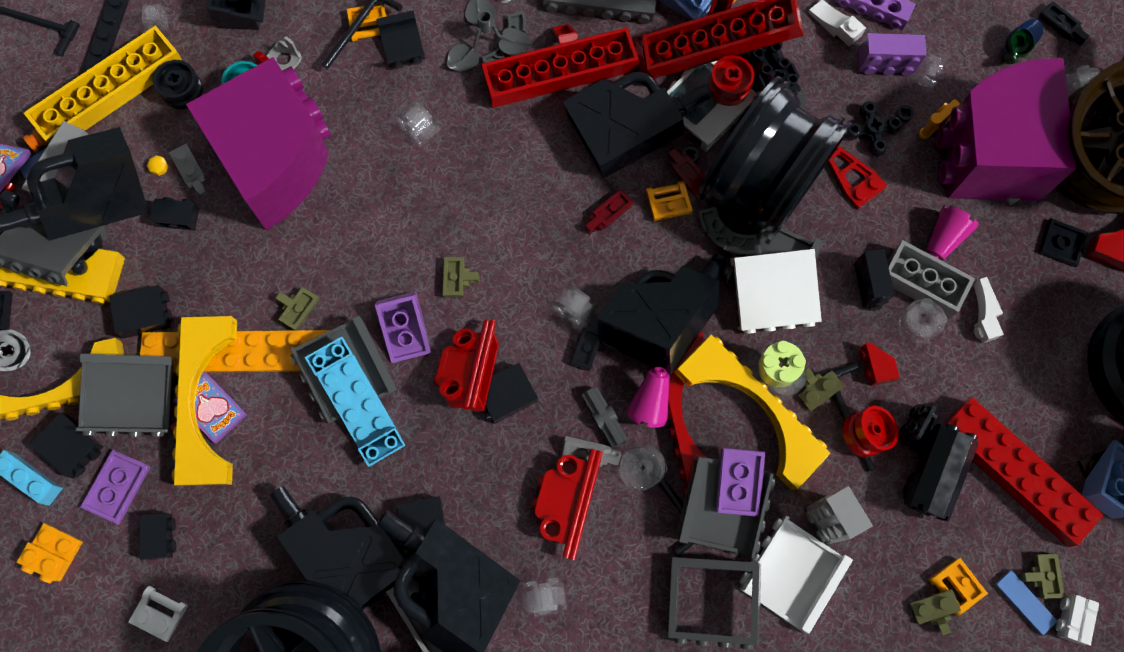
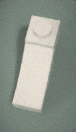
(836, 23)
(989, 309)

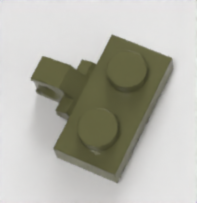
(457, 277)
(297, 307)
(819, 388)
(1045, 576)
(936, 609)

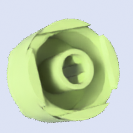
(783, 353)

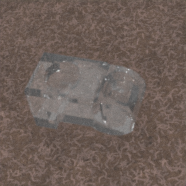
(933, 67)

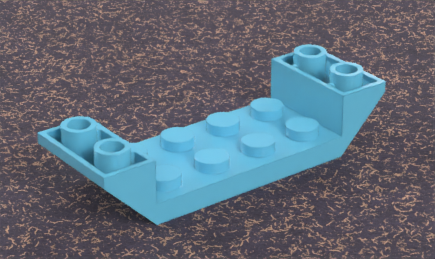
(355, 401)

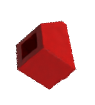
(880, 366)

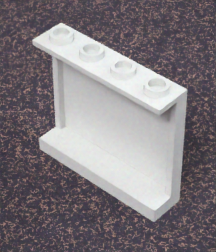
(777, 290)
(796, 574)

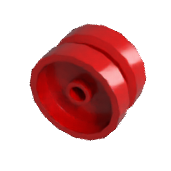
(731, 80)
(870, 431)

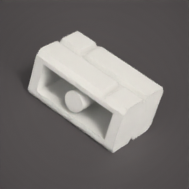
(1077, 619)

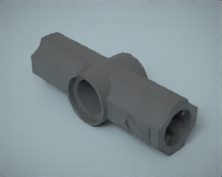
(605, 417)

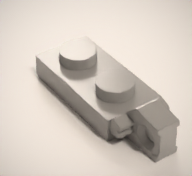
(188, 167)
(581, 450)

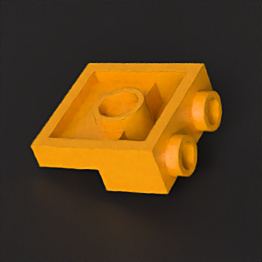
(49, 554)

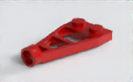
(864, 191)

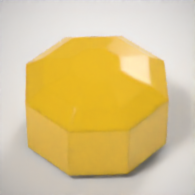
(157, 165)

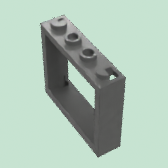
(703, 639)

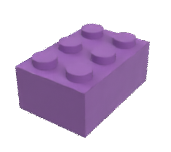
(891, 53)

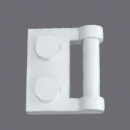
(153, 620)

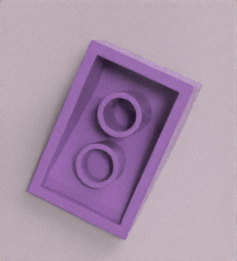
(403, 326)

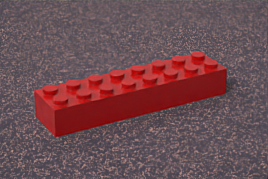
(721, 35)
(560, 67)
(1026, 475)

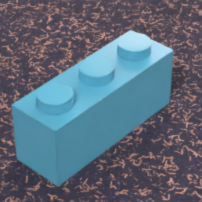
(28, 478)

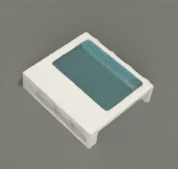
(709, 119)

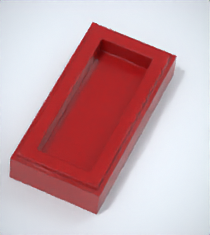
(564, 33)

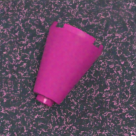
(950, 231)
(651, 399)

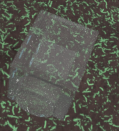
(155, 15)

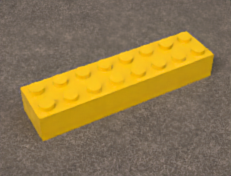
(104, 85)

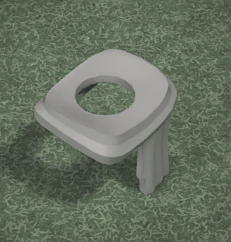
(285, 47)

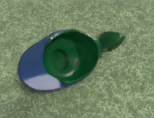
(1022, 40)

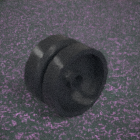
(177, 83)

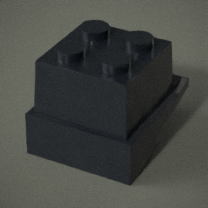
(237, 13)

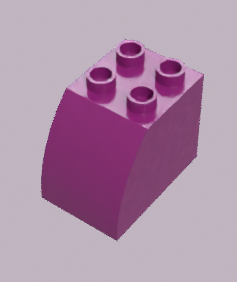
(1009, 135)
(266, 138)

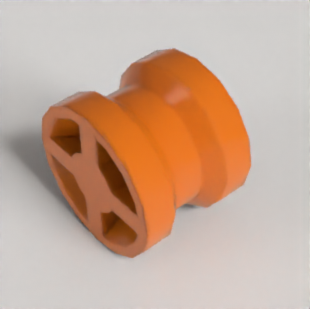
(35, 141)

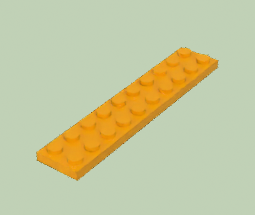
(249, 353)

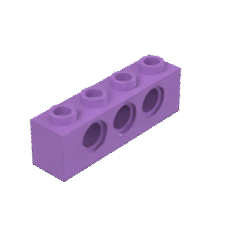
(880, 10)

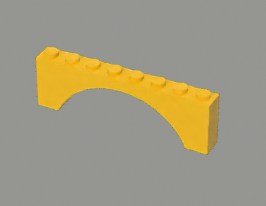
(95, 284)
(66, 393)
(798, 449)
(194, 459)

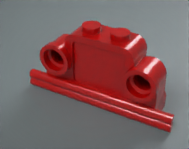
(468, 368)
(566, 500)

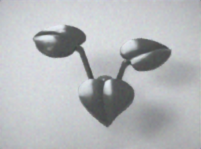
(482, 13)

